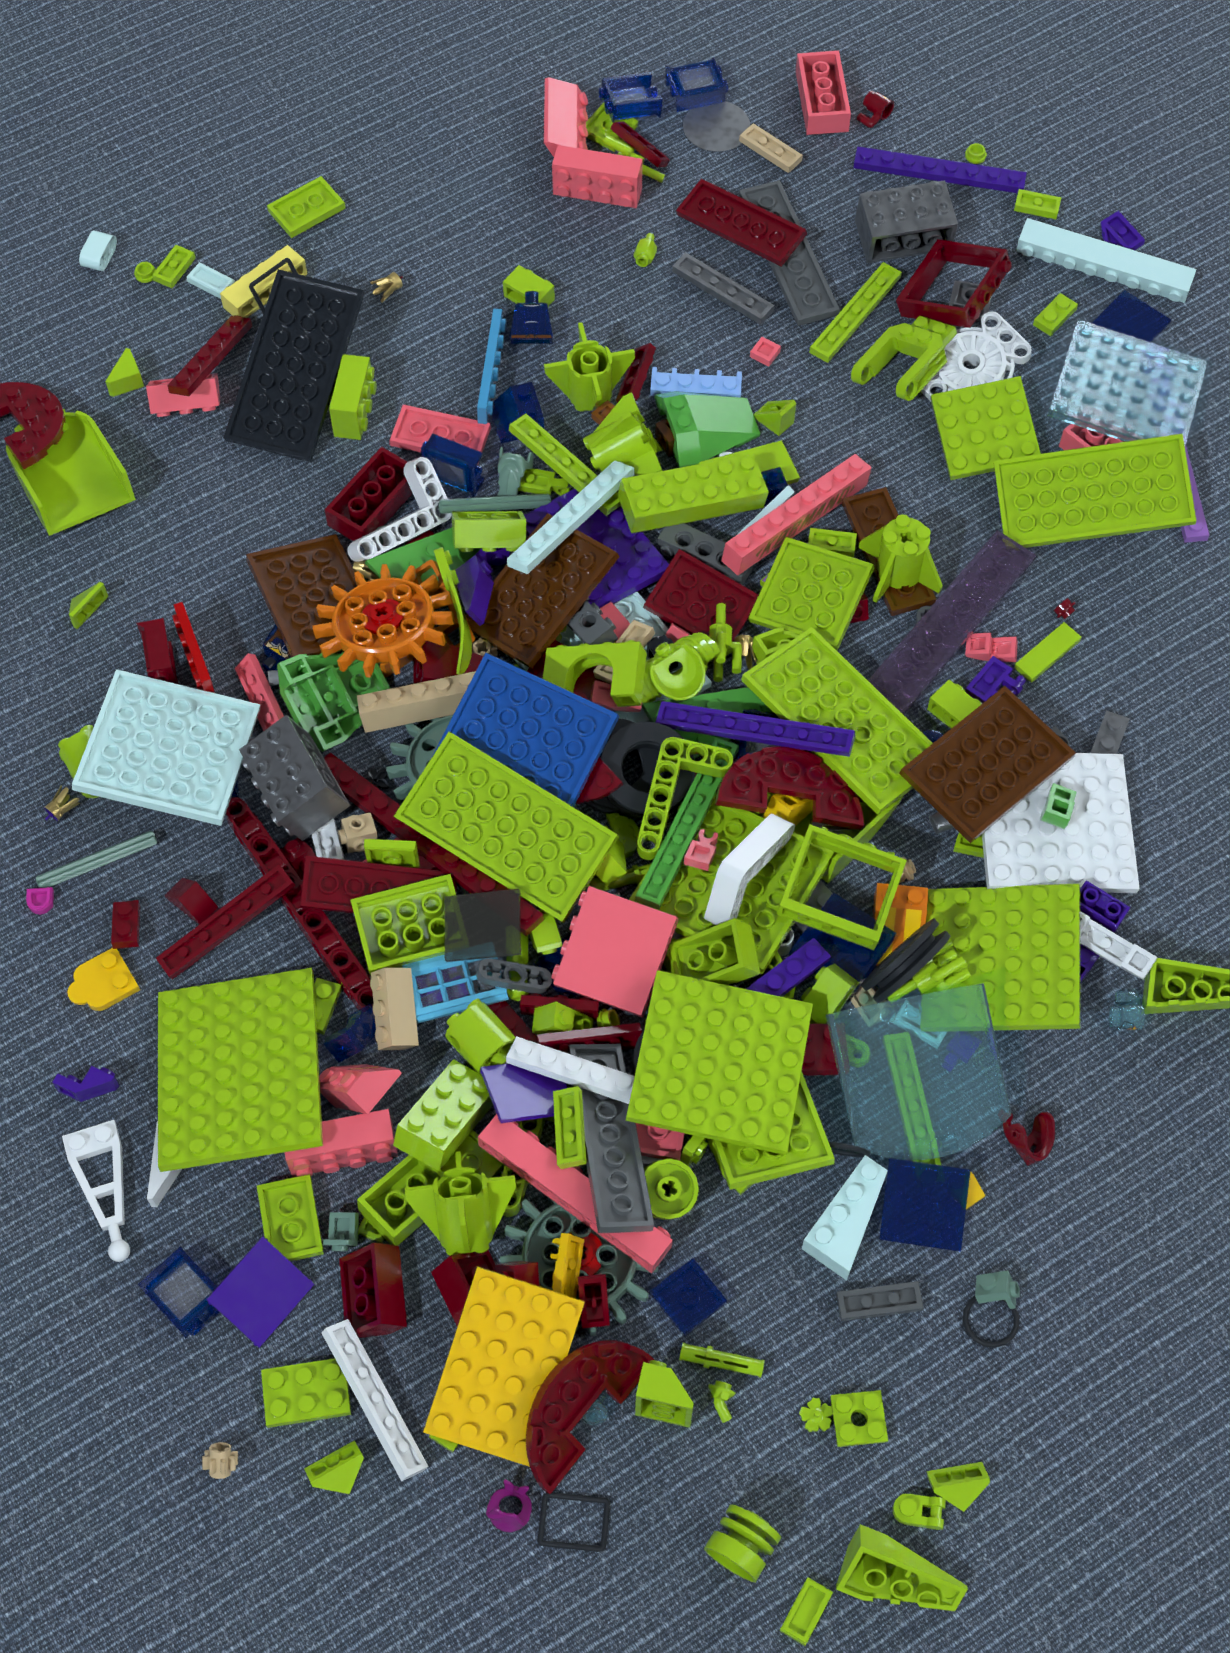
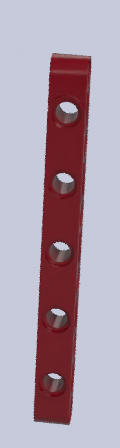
(324, 937)

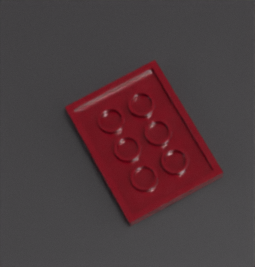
(690, 594)

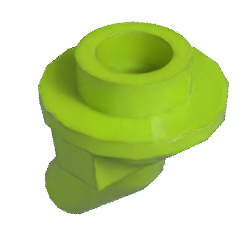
(720, 1393)

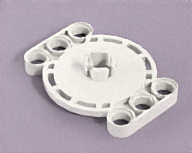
(981, 348)

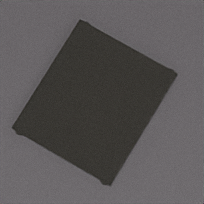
(482, 925)

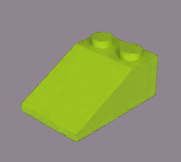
(717, 954)

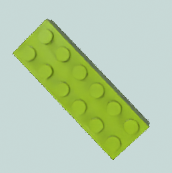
(692, 493)

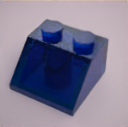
(512, 405)

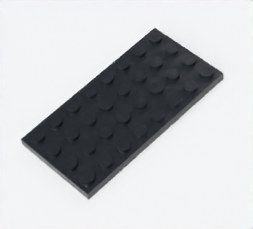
(294, 365)

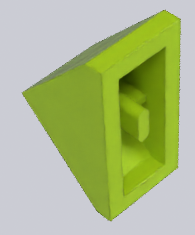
(124, 376)
(777, 415)

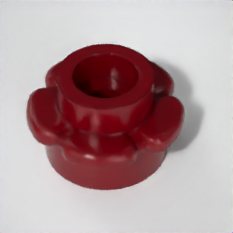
(1065, 609)

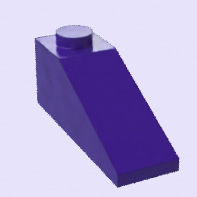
(475, 587)

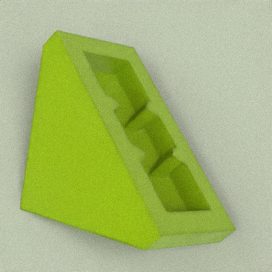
(86, 603)
(336, 1470)
(960, 1483)

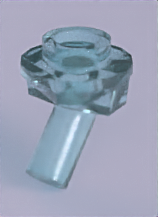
(597, 1412)

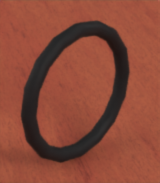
(855, 1151)
(987, 1343)

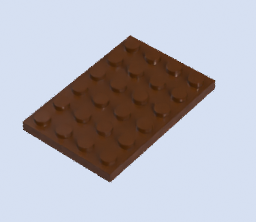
(296, 581)
(535, 607)
(987, 764)

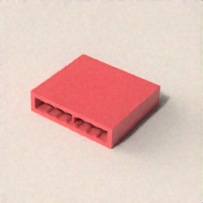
(614, 951)

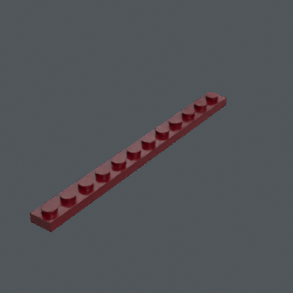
(384, 808)

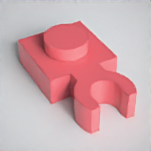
(701, 852)

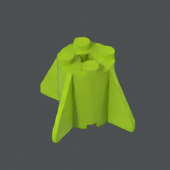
(589, 372)
(624, 439)
(902, 555)
(462, 1207)

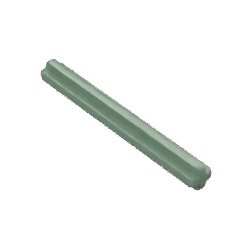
(494, 503)
(96, 860)

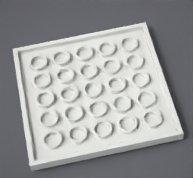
(1091, 847)

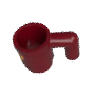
(878, 105)

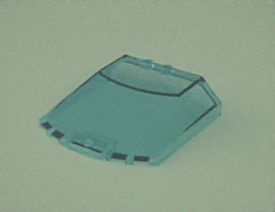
(920, 1073)

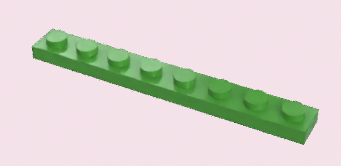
(681, 833)

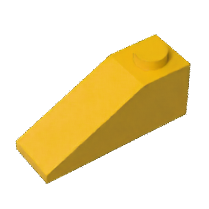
(789, 808)

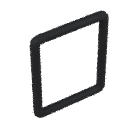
(266, 274)
(541, 1542)

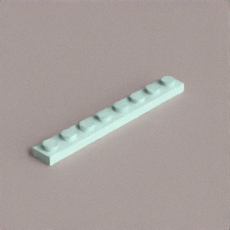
(569, 518)

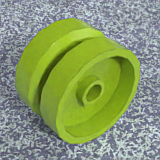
(682, 1187)

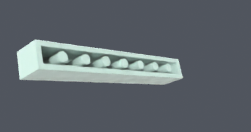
(1106, 260)

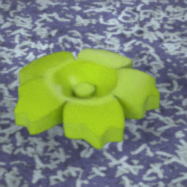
(816, 1416)

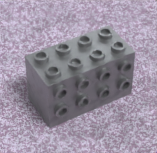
(904, 220)
(293, 778)

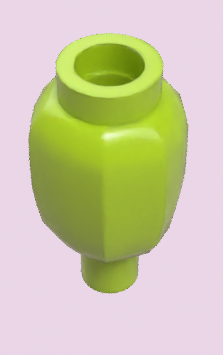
(645, 250)

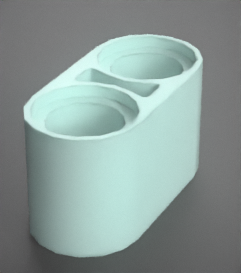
(97, 250)

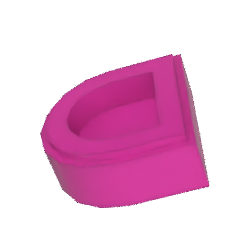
(40, 899)

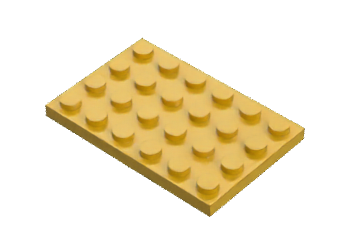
(497, 1362)

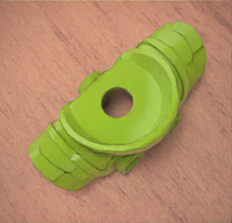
(693, 654)

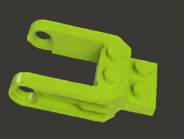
(922, 340)

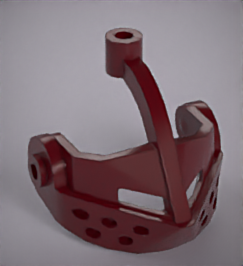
(1041, 1136)

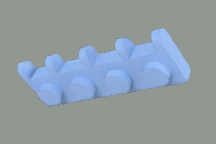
(696, 383)

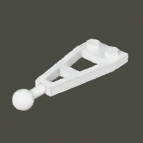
(90, 1143)

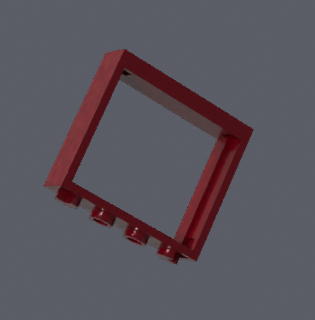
(941, 252)

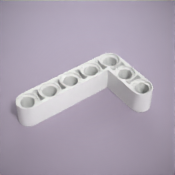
(408, 523)
(743, 865)

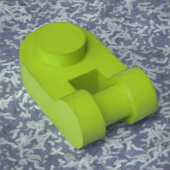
(908, 1511)

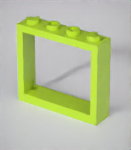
(830, 923)

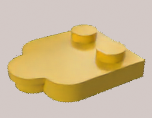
(102, 981)

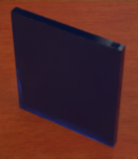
(1132, 318)

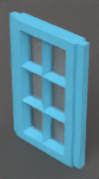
(449, 987)

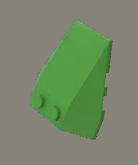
(706, 424)
(324, 697)

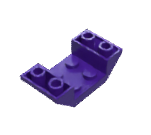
(1103, 910)

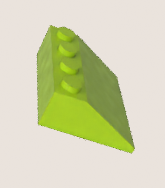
(403, 923)

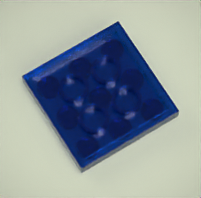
(850, 957)
(924, 1204)

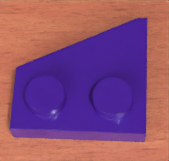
(1120, 232)

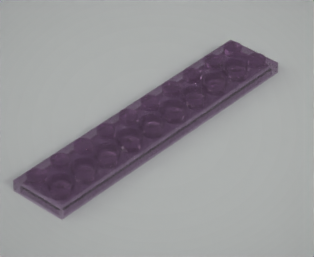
(951, 621)

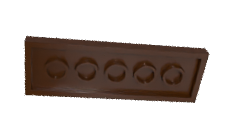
(867, 514)

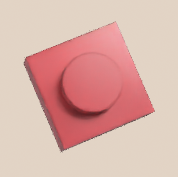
(765, 351)

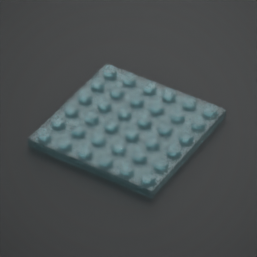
(1126, 385)

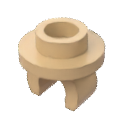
(908, 871)

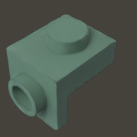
(342, 1230)
(997, 1287)

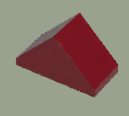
(192, 900)
(593, 1292)

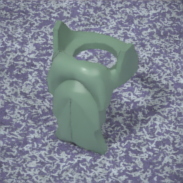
(511, 469)

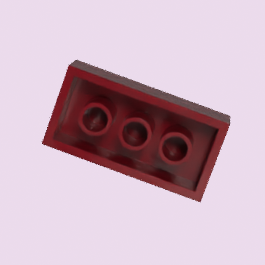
(370, 496)

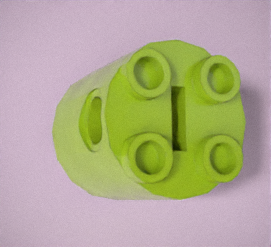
(73, 749)
(479, 1036)

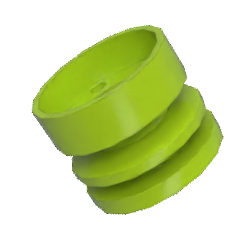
(745, 1538)

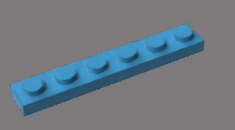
(490, 372)

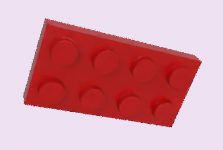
(191, 649)

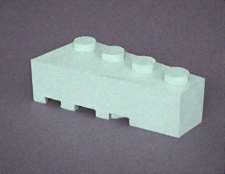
(842, 1225)

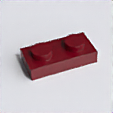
(125, 924)

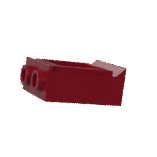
(158, 651)

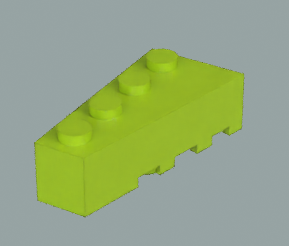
(1185, 987)

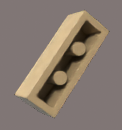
(394, 1009)

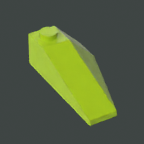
(888, 1570)

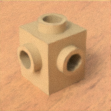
(355, 830)

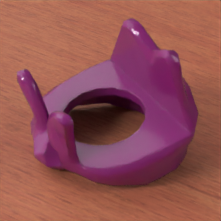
(509, 1521)

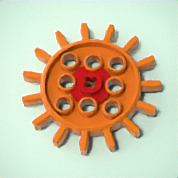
(383, 620)

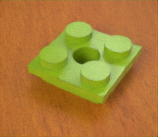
(869, 1405)

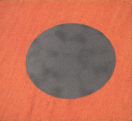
(715, 126)

